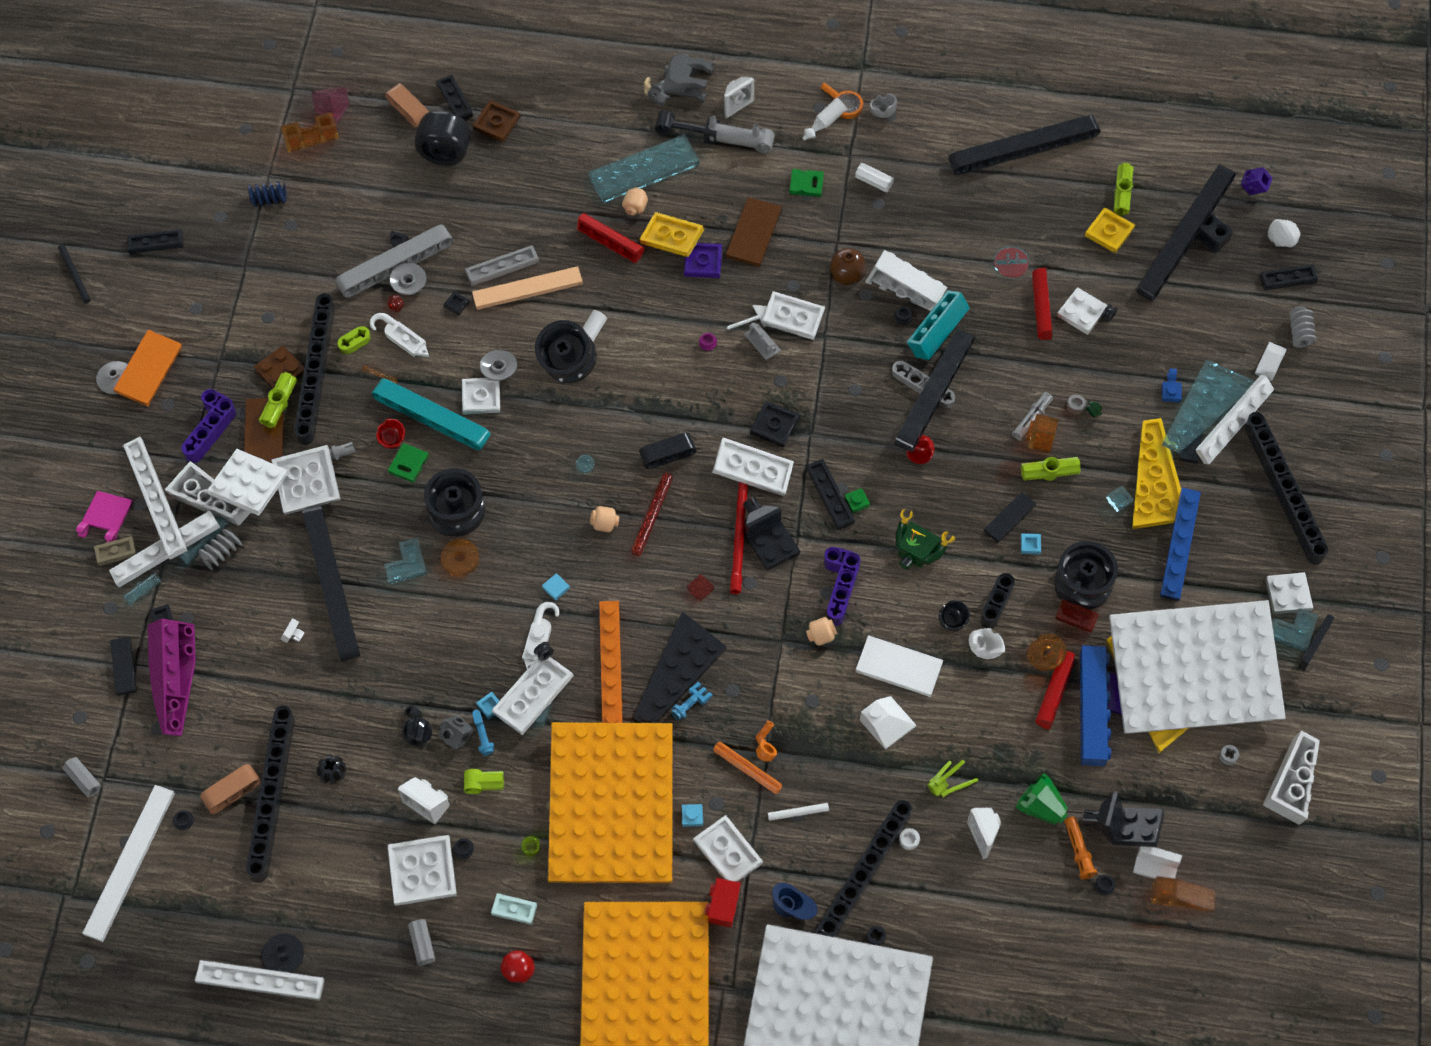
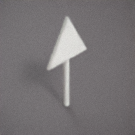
(760, 310)

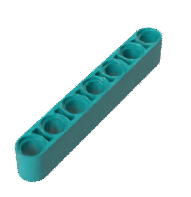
(431, 414)

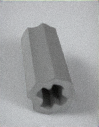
(81, 777)
(421, 942)

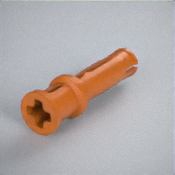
(1082, 856)

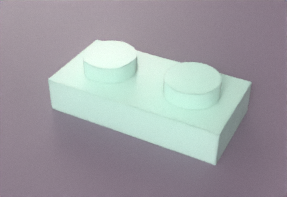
(514, 909)

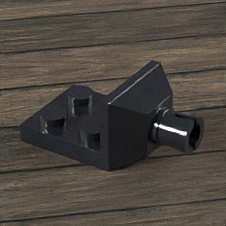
(768, 535)
(1126, 825)

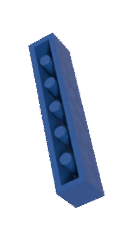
(1093, 706)

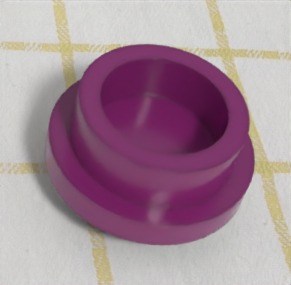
(707, 341)

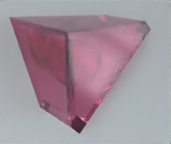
(331, 100)

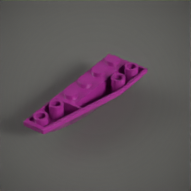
(171, 671)

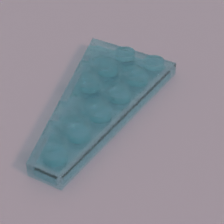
(1209, 399)

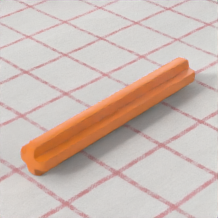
(747, 767)

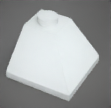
(738, 95)
(886, 721)
(984, 828)

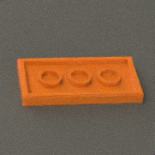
(147, 368)

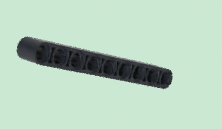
(1024, 144)
(1186, 232)
(314, 375)
(934, 390)
(1285, 495)
(331, 583)
(270, 802)
(865, 869)

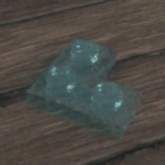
(410, 566)
(1296, 634)

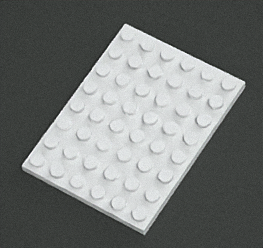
(1196, 667)
(836, 992)

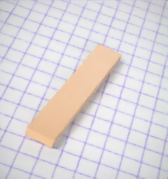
(527, 288)

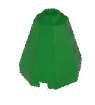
(1043, 801)

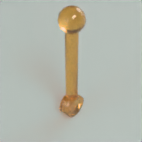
(365, 368)

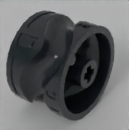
(565, 351)
(454, 502)
(1086, 574)

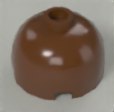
(848, 266)

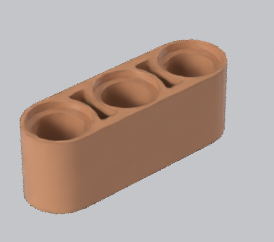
(406, 104)
(230, 789)

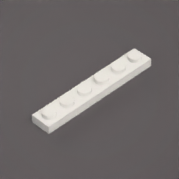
(1234, 419)
(156, 553)
(259, 980)

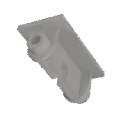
(762, 341)

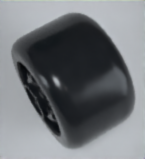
(442, 138)

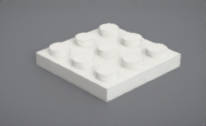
(308, 481)
(247, 482)
(422, 870)

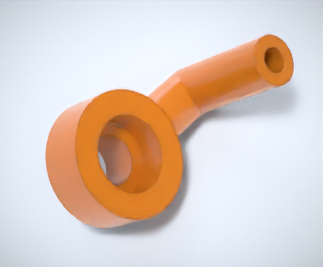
(765, 750)

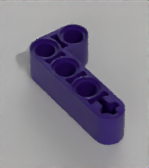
(196, 448)
(841, 588)

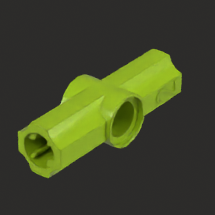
(1123, 197)
(274, 408)
(1061, 467)

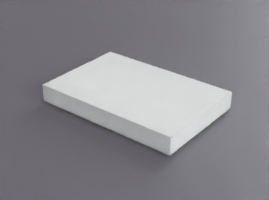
(793, 315)
(728, 850)

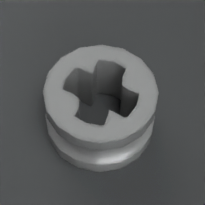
(1226, 760)

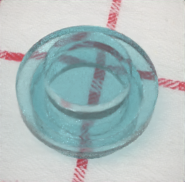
(585, 464)

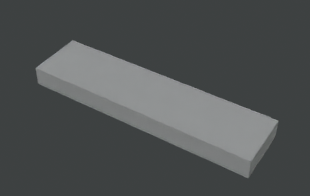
(502, 265)

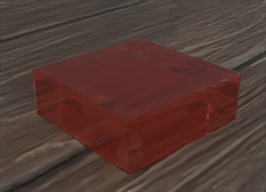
(700, 587)

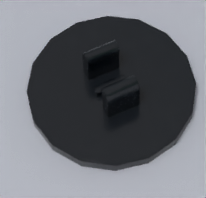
(283, 953)

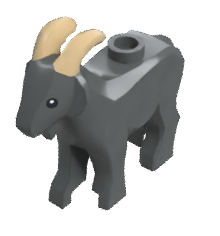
(679, 79)

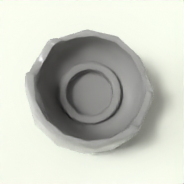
(883, 106)

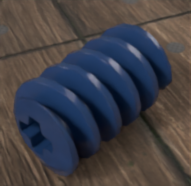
(265, 194)

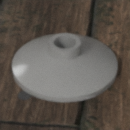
(405, 273)
(498, 359)
(105, 380)

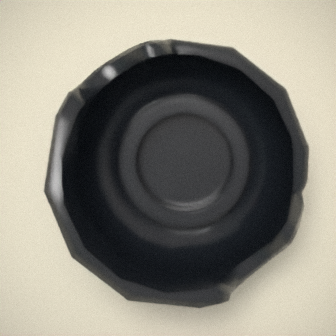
(954, 615)

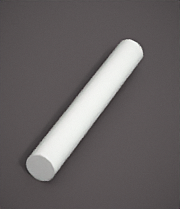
(798, 811)

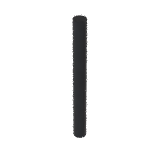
(74, 274)

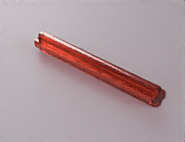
(652, 514)

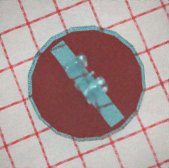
(1011, 261)

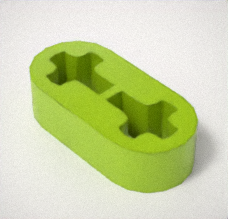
(354, 340)

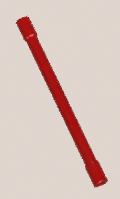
(736, 577)

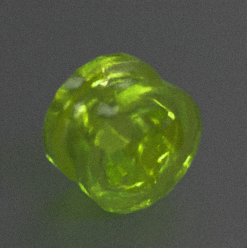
(532, 852)

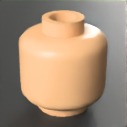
(635, 201)
(604, 519)
(821, 631)

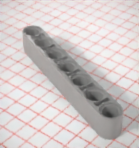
(381, 266)

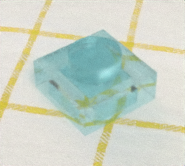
(1119, 498)

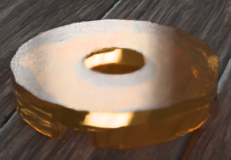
(457, 547)
(1048, 661)

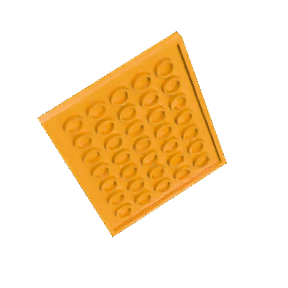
(610, 803)
(645, 974)

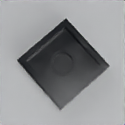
(774, 424)

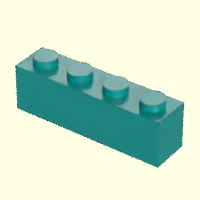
(938, 324)

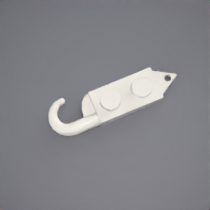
(401, 335)
(538, 633)

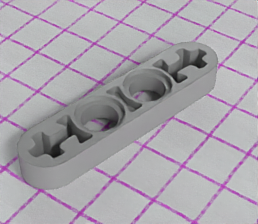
(918, 387)

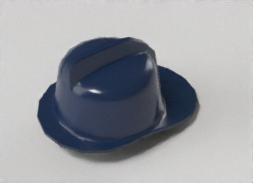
(792, 903)

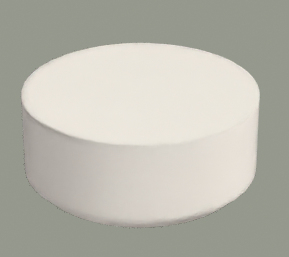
(909, 839)

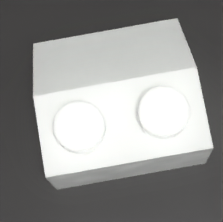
(423, 799)

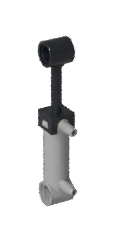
(714, 131)

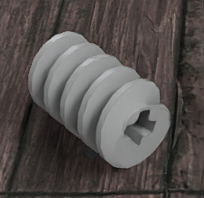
(1302, 326)
(219, 548)

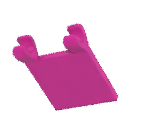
(105, 513)

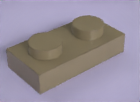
(115, 551)

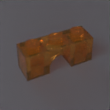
(322, 131)

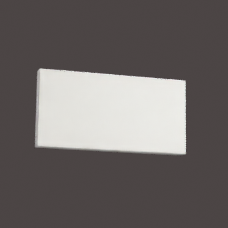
(753, 467)
(899, 666)
(532, 694)

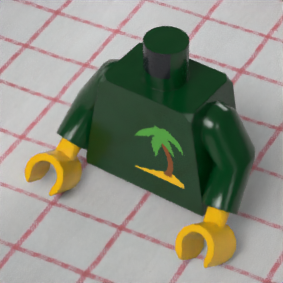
(917, 544)

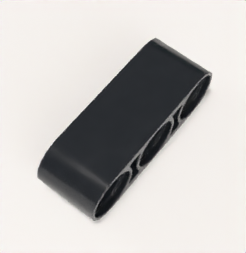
(667, 450)
(1001, 593)

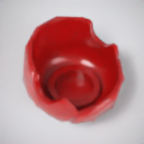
(390, 434)
(923, 451)
(517, 966)

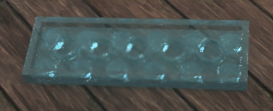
(644, 168)

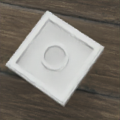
(480, 396)

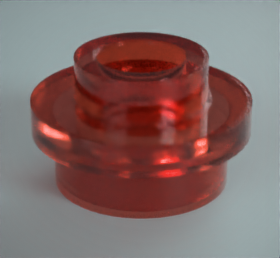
(395, 303)

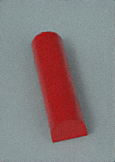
(610, 238)
(1042, 304)
(1055, 692)

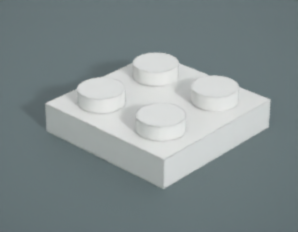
(1082, 311)
(1289, 593)

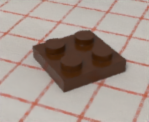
(496, 121)
(277, 363)

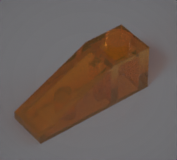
(1182, 894)

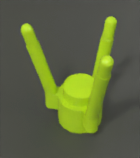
(938, 784)

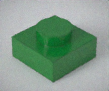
(857, 500)

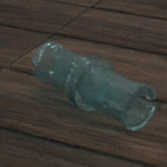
(142, 588)

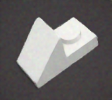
(1270, 361)

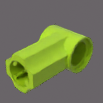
(477, 781)

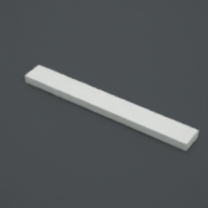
(155, 498)
(128, 863)

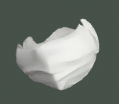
(1283, 233)
(986, 643)

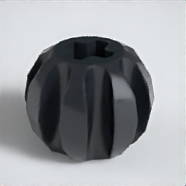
(417, 731)
(325, 765)

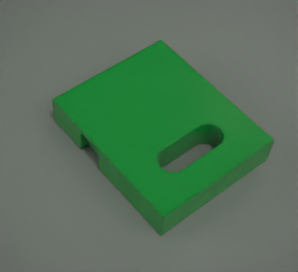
(802, 182)
(410, 459)

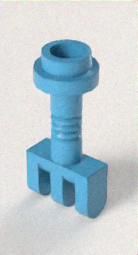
(678, 712)
(486, 748)

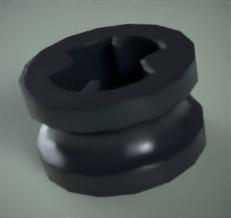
(1109, 312)
(543, 651)
(880, 930)

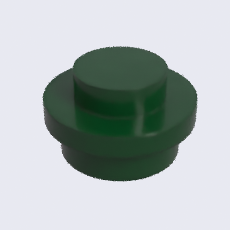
(1094, 408)

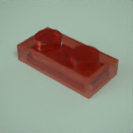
(1077, 616)

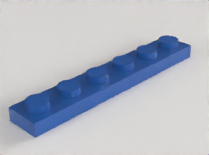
(1180, 544)

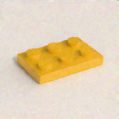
(671, 234)

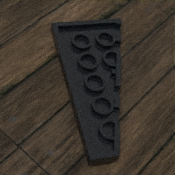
(683, 662)

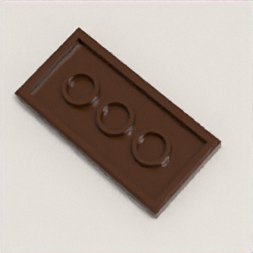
(754, 232)
(261, 440)

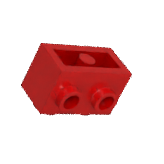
(723, 902)

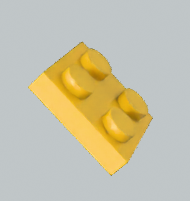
(1109, 230)

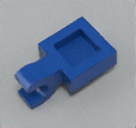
(1171, 389)

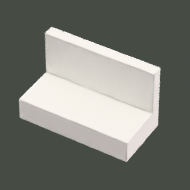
(1156, 862)

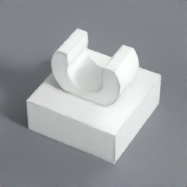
(292, 631)

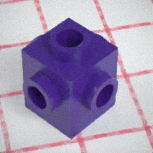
(1256, 181)

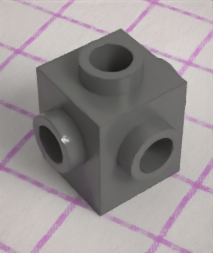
(455, 732)

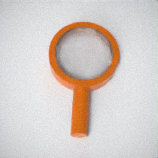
(850, 99)

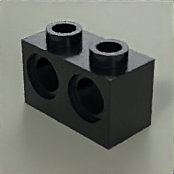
(1210, 232)

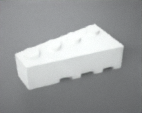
(906, 281)
(192, 489)
(1293, 781)

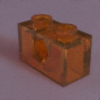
(1042, 433)

